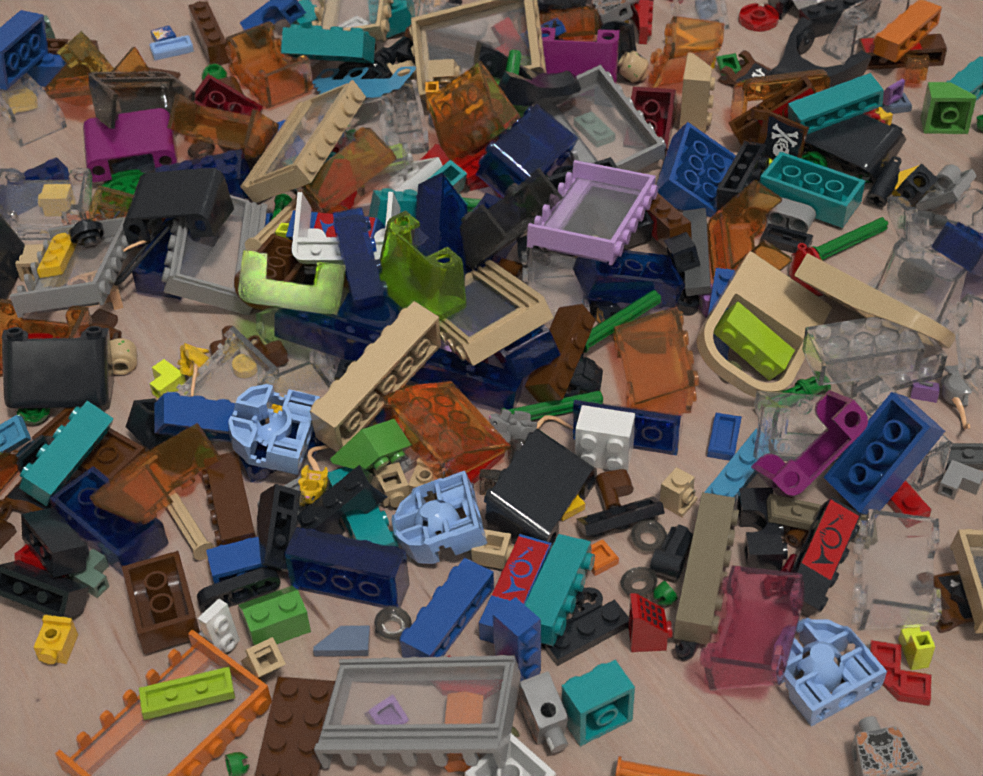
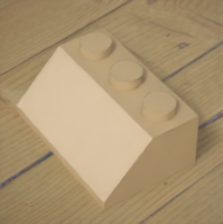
(696, 93)

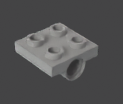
(947, 188)

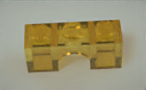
(83, 51)

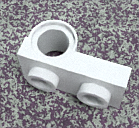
(219, 626)

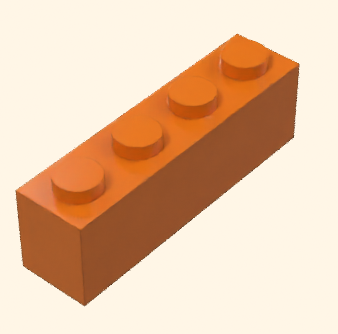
(907, 30)

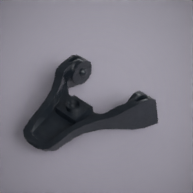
(801, 41)
(528, 84)

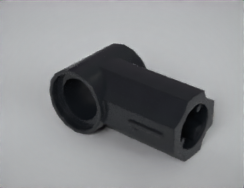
(671, 556)

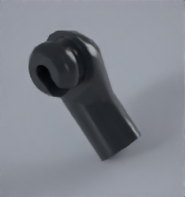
(686, 649)

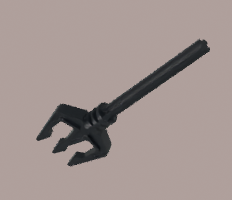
(381, 58)

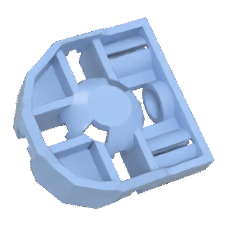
(282, 452)
(418, 521)
(822, 675)

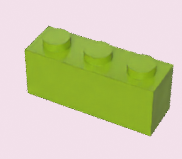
(753, 341)

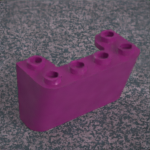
(581, 55)
(133, 136)
(844, 423)

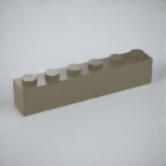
(705, 569)

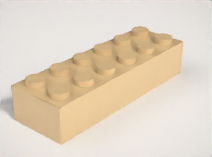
(380, 371)

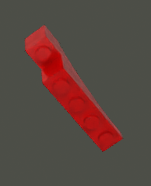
(642, 19)

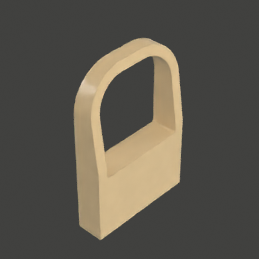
(868, 300)
(777, 303)

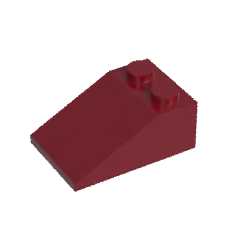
(220, 96)
(658, 109)

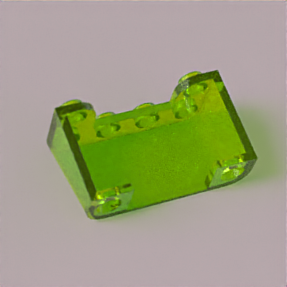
(417, 277)
(320, 298)

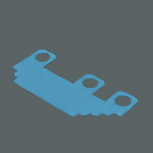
(370, 87)

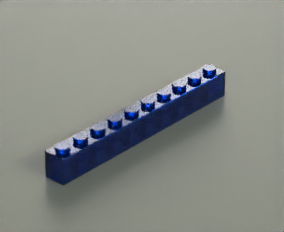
(349, 339)

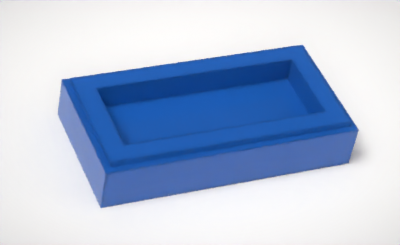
(724, 436)

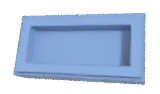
(171, 47)

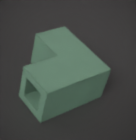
(93, 576)

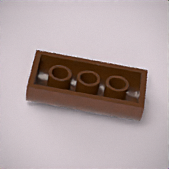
(280, 264)

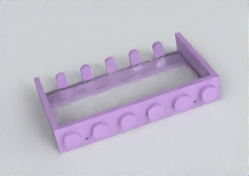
(596, 212)

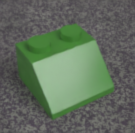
(947, 109)
(374, 447)
(275, 616)

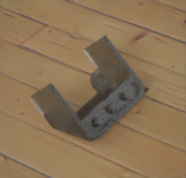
(132, 92)
(493, 229)

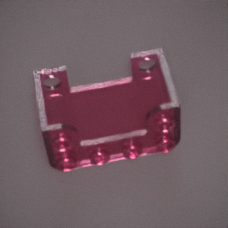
(757, 629)

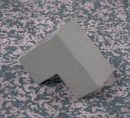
(960, 477)

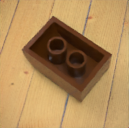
(160, 601)

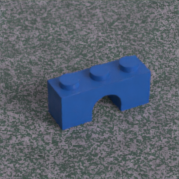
(274, 11)

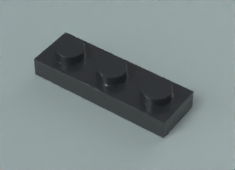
(620, 517)
(588, 632)

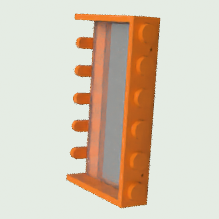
(177, 741)

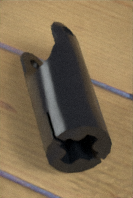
(885, 183)

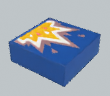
(163, 33)

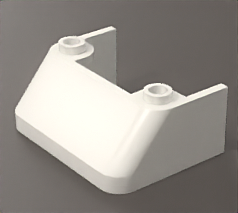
(312, 244)

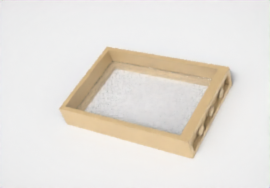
(455, 33)

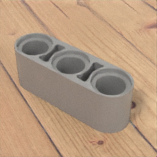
(792, 215)

